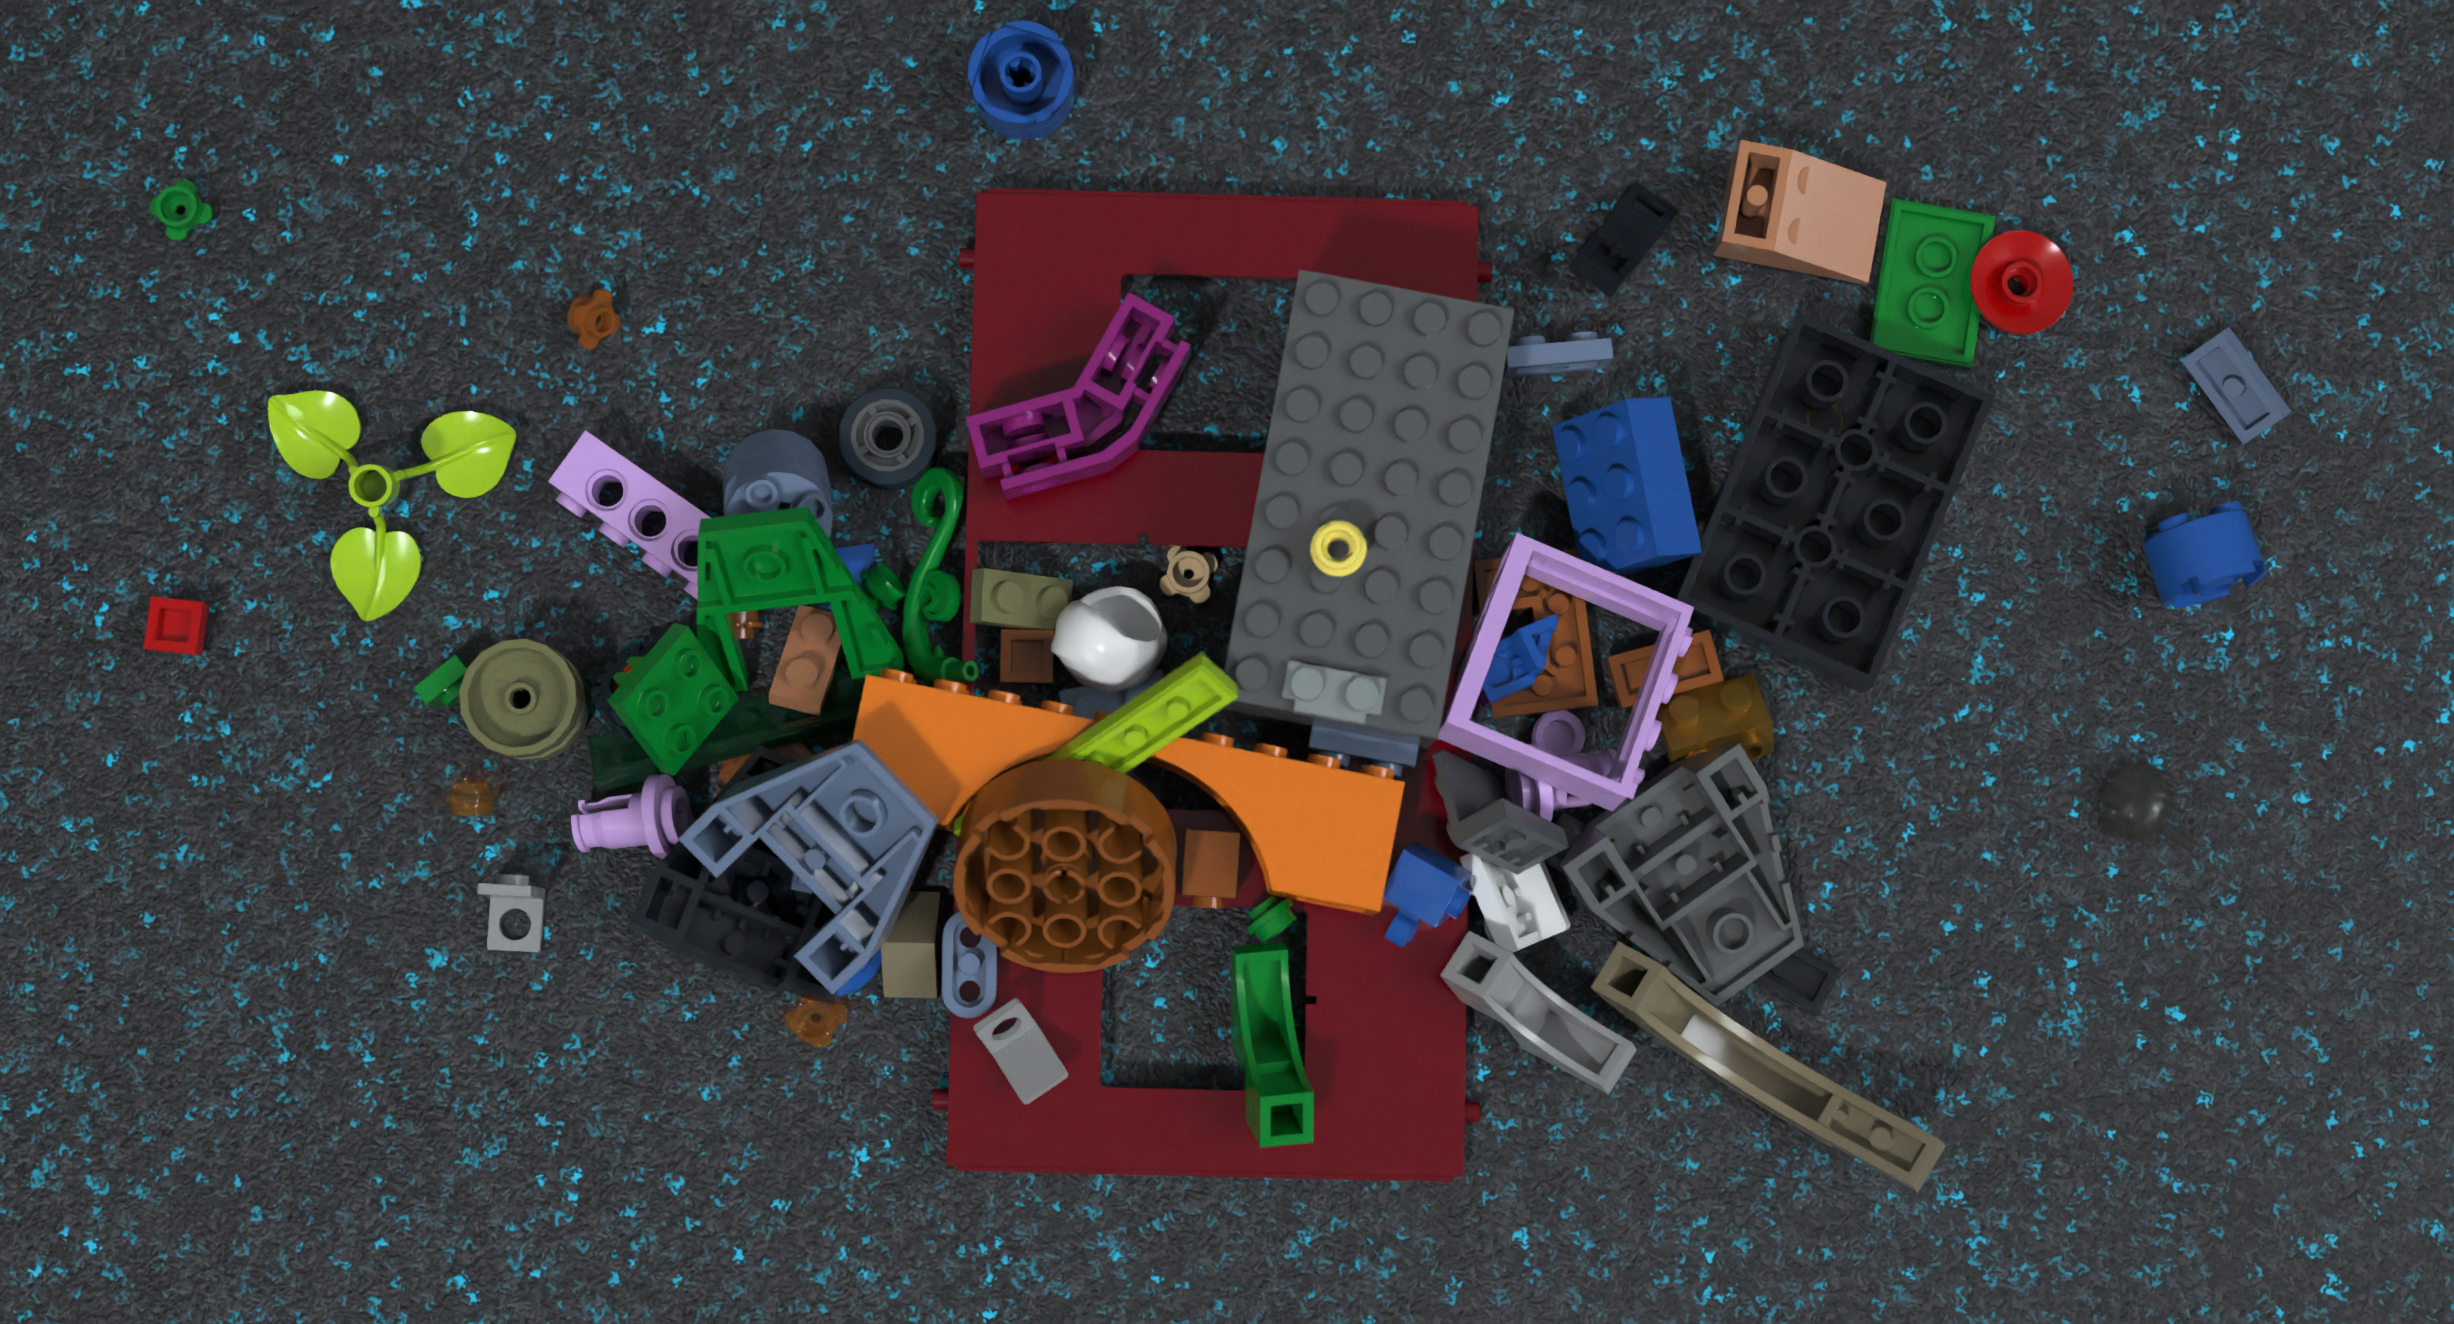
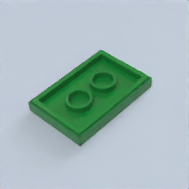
(1923, 283)

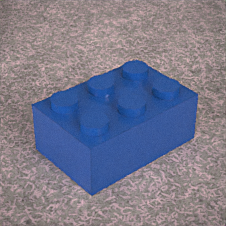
(1627, 486)

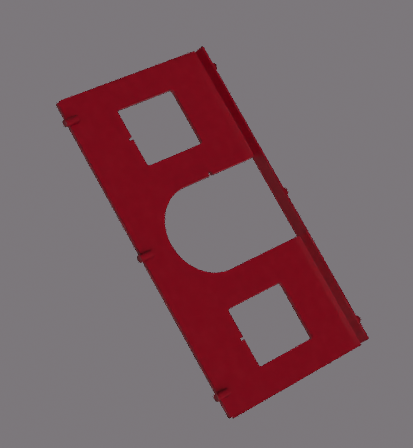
(1384, 1023)

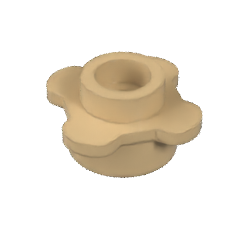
(1182, 560)

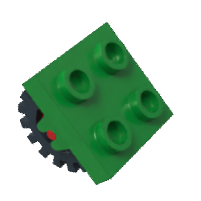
(664, 697)

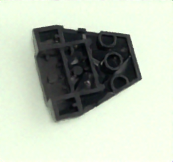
(742, 919)

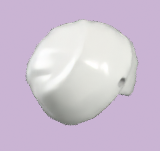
(1110, 638)

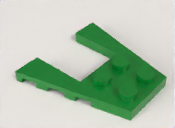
(779, 563)

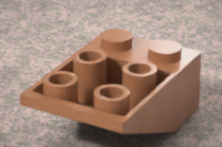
(1799, 213)

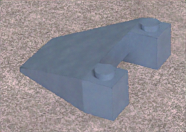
(842, 831)

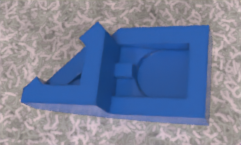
(1517, 661)

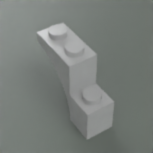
(1535, 1015)

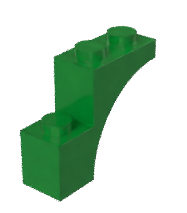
(1267, 1046)

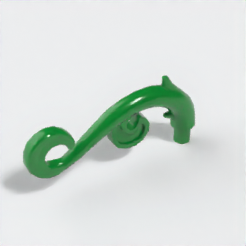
(929, 583)

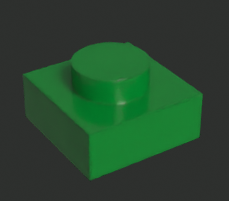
(443, 684)

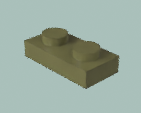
(1018, 599)

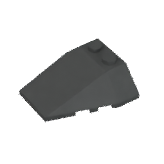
(1693, 873)

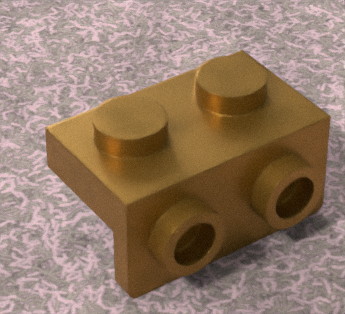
(1716, 717)

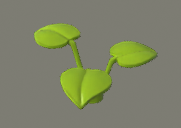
(375, 566)

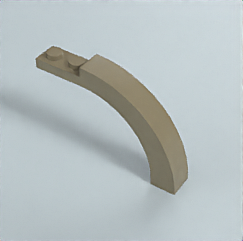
(1761, 1072)

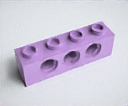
(594, 465)

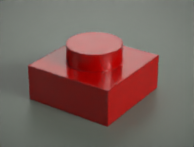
(176, 626)

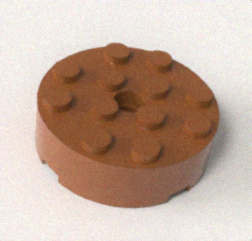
(1066, 865)

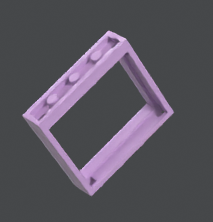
(1601, 588)

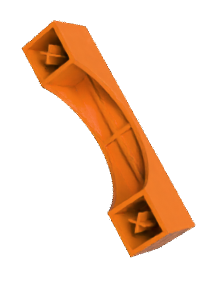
(1312, 826)

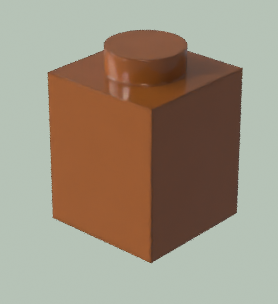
(1210, 867)

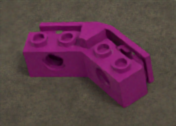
(1089, 412)

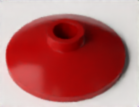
(2039, 268)

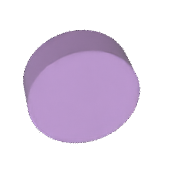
(1558, 733)

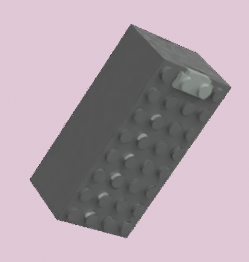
(1385, 428)

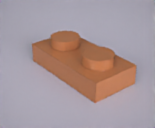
(807, 662)

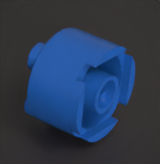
(1007, 56)
(2203, 556)

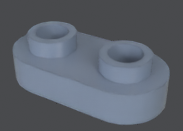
(964, 965)

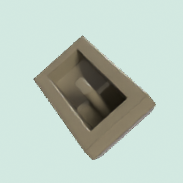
(913, 948)

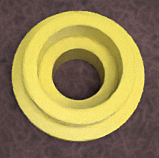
(1332, 532)

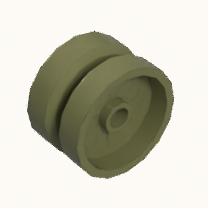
(556, 706)

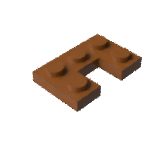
(1569, 670)

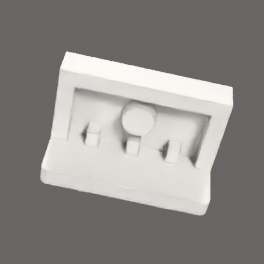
(1515, 906)

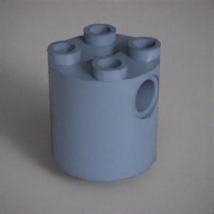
(777, 473)

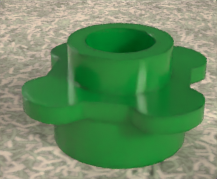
(170, 199)

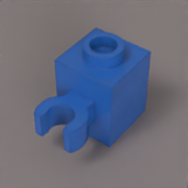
(1426, 890)

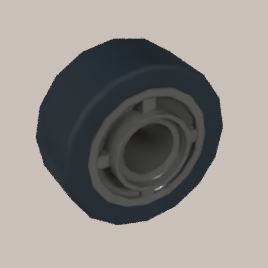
(885, 409)

